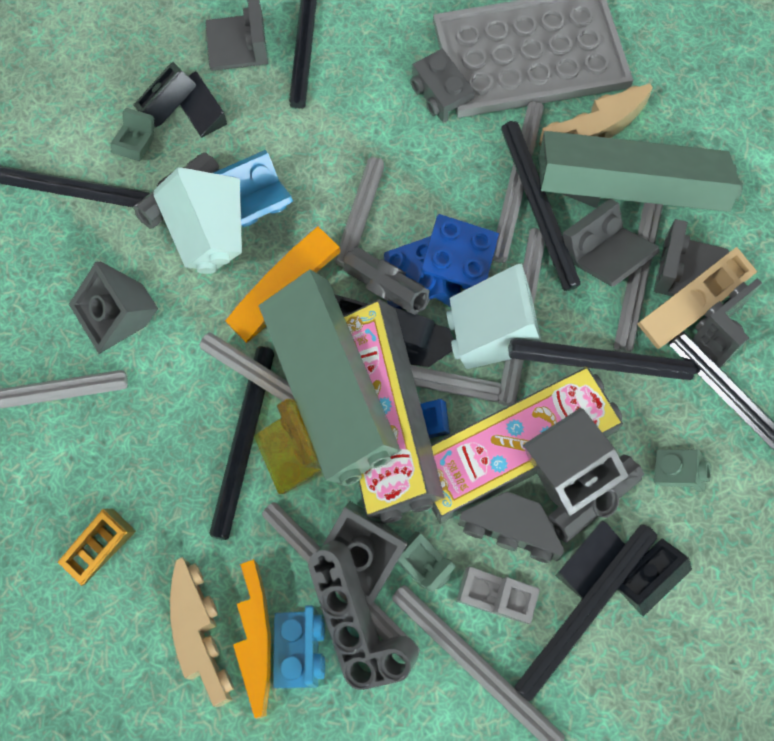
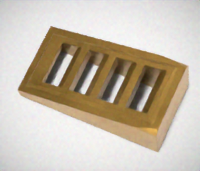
(105, 516)

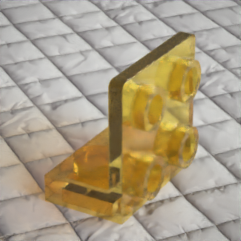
(288, 449)

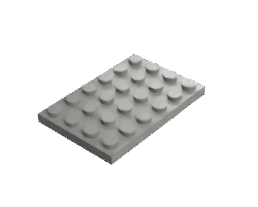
(533, 52)

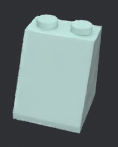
(202, 217)
(492, 316)

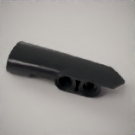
(422, 336)

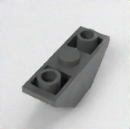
(514, 524)

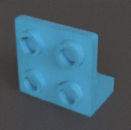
(259, 187)
(296, 649)

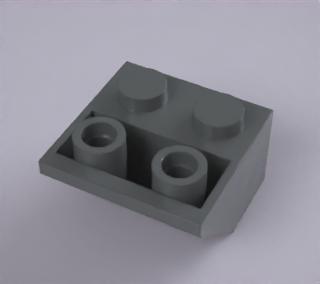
(575, 461)

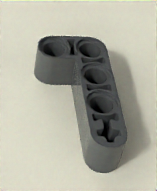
(338, 615)

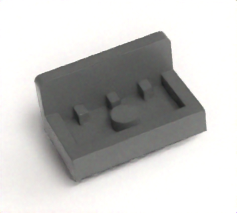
(440, 84)

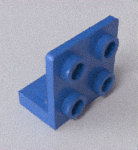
(459, 252)
(410, 260)

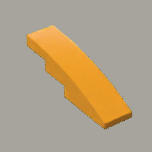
(309, 254)
(255, 652)

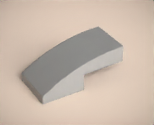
(498, 595)

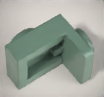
(134, 136)
(682, 469)
(425, 563)

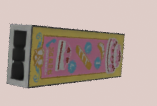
(490, 452)
(411, 475)

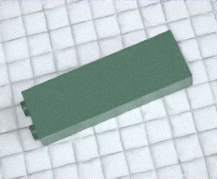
(638, 171)
(328, 380)

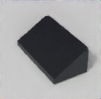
(165, 94)
(203, 108)
(590, 559)
(655, 576)

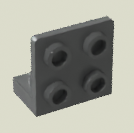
(237, 39)
(605, 247)
(683, 259)
(717, 332)

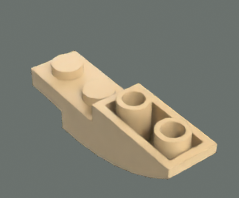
(608, 115)
(696, 298)
(190, 618)

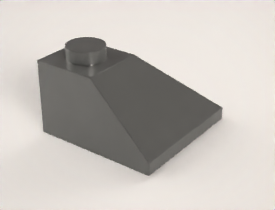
(111, 306)
(372, 547)

